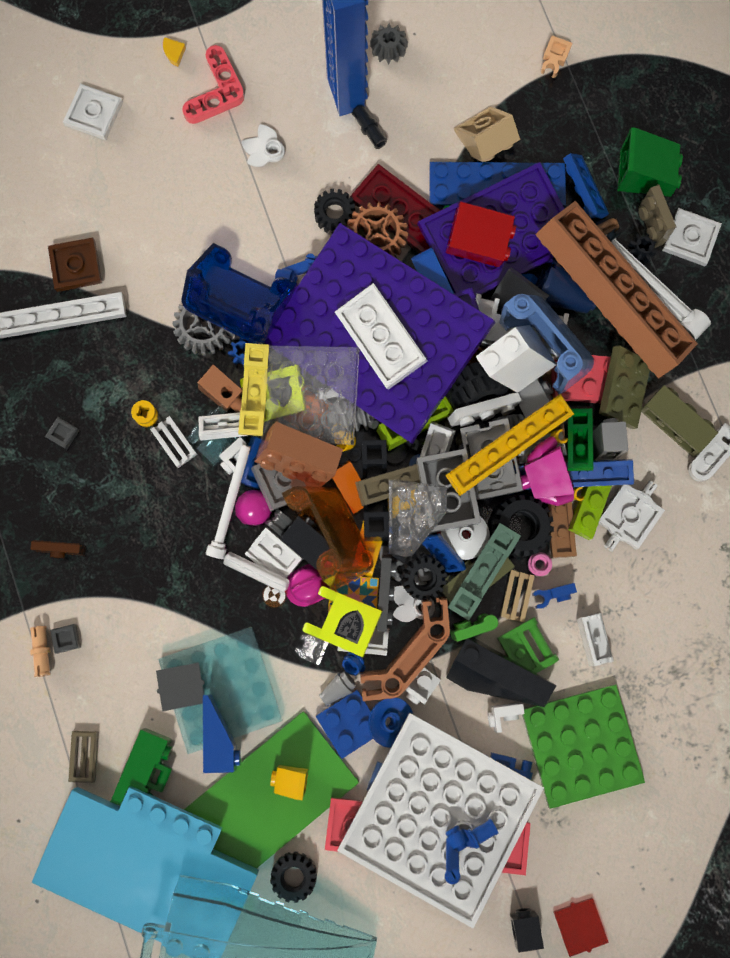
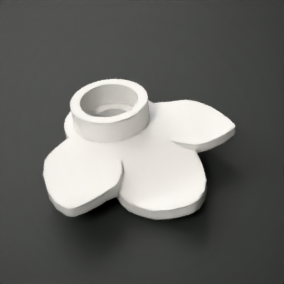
(261, 146)
(408, 605)

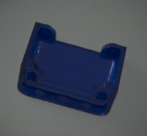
(233, 298)

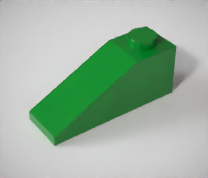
(580, 440)

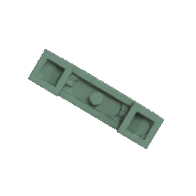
(484, 571)

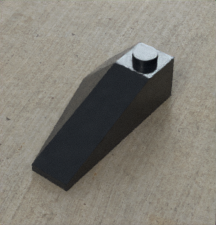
(492, 673)

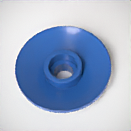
(397, 711)

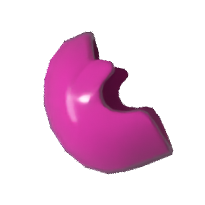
(252, 508)

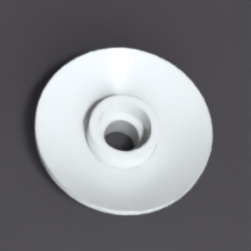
(470, 547)

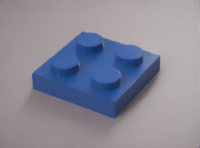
(347, 724)

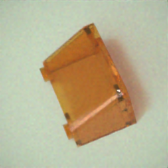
(348, 552)

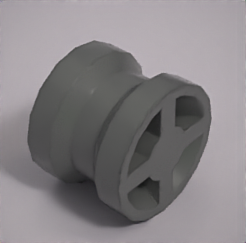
(279, 523)

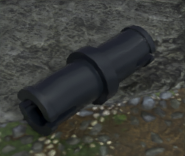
(369, 126)

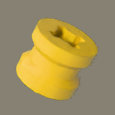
(148, 417)

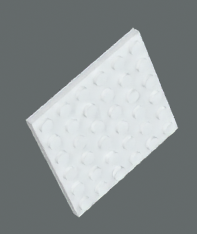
(421, 794)

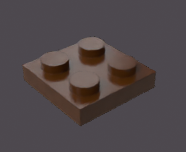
(74, 264)

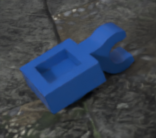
(560, 593)

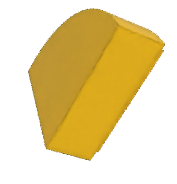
(173, 50)

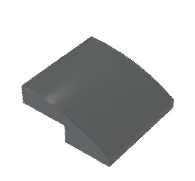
(514, 284)

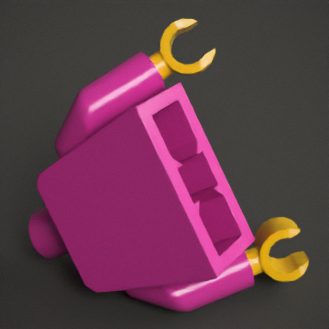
(549, 474)

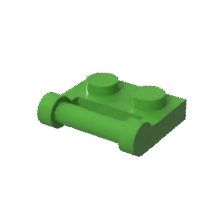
(466, 629)
(518, 648)

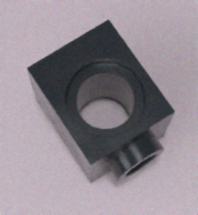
(526, 930)

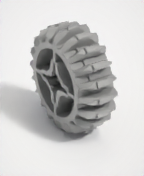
(196, 330)

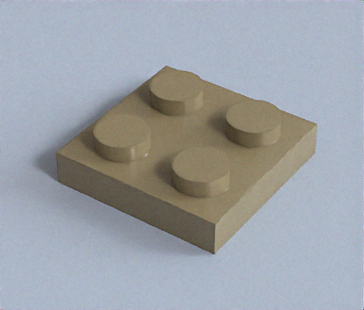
(657, 216)

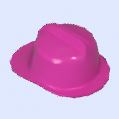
(305, 586)

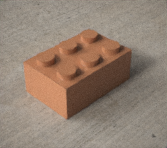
(298, 455)

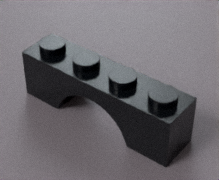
(375, 514)

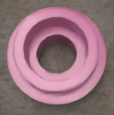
(546, 561)

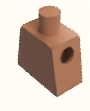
(215, 383)

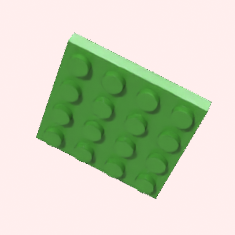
(582, 746)

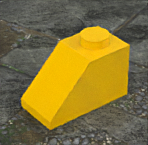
(290, 781)

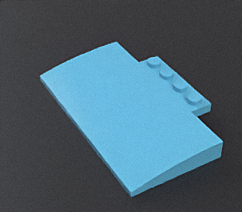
(131, 856)

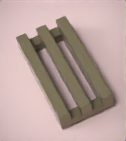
(92, 759)

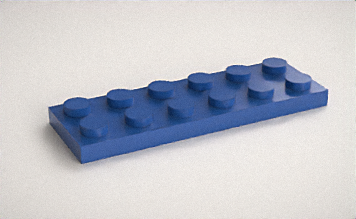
(458, 180)

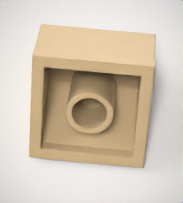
(488, 133)

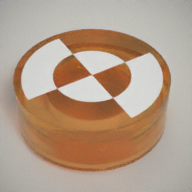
(273, 597)

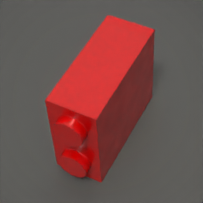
(481, 234)

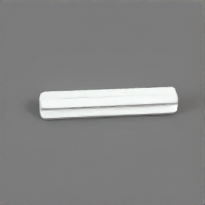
(256, 572)

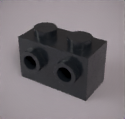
(306, 540)

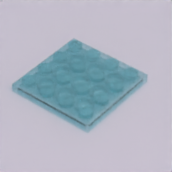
(237, 682)

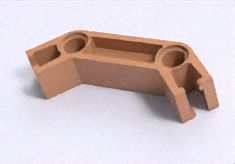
(412, 657)

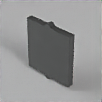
(180, 686)

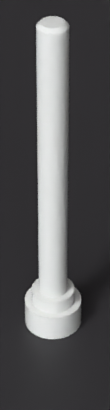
(217, 546)

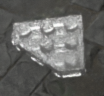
(413, 514)

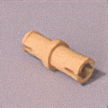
(40, 651)

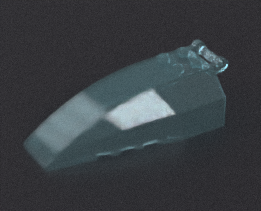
(232, 922)

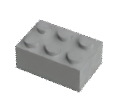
(462, 509)

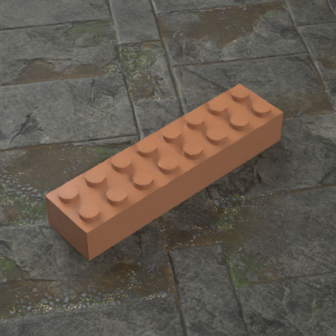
(616, 289)

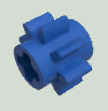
(239, 346)

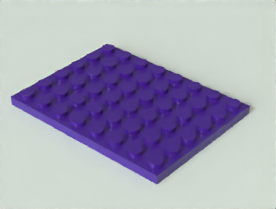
(437, 321)

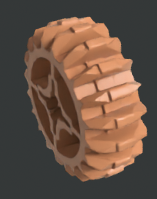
(385, 218)

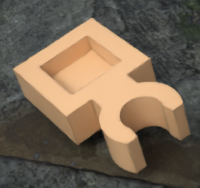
(555, 54)

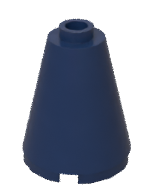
(562, 290)

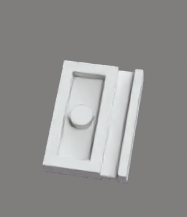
(273, 553)

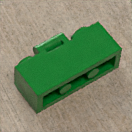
(144, 759)

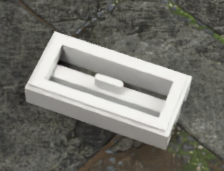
(162, 426)
(222, 429)

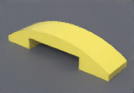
(254, 390)

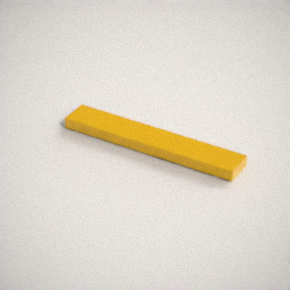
(509, 445)

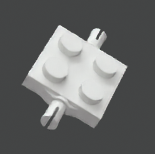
(631, 516)

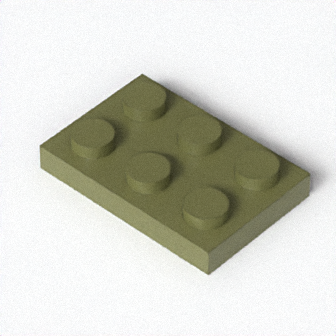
(624, 387)

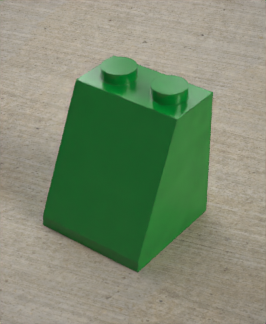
(649, 162)

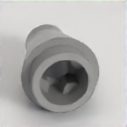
(338, 688)

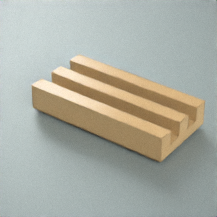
(530, 578)

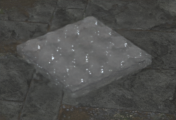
(313, 391)

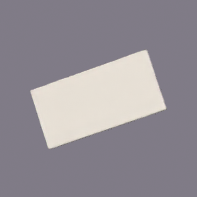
(381, 336)

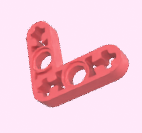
(225, 88)

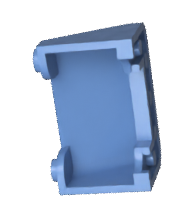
(533, 310)

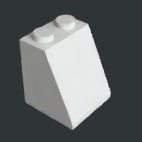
(517, 358)

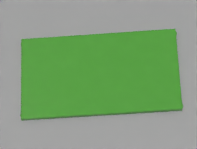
(250, 812)

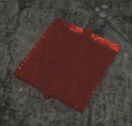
(580, 927)

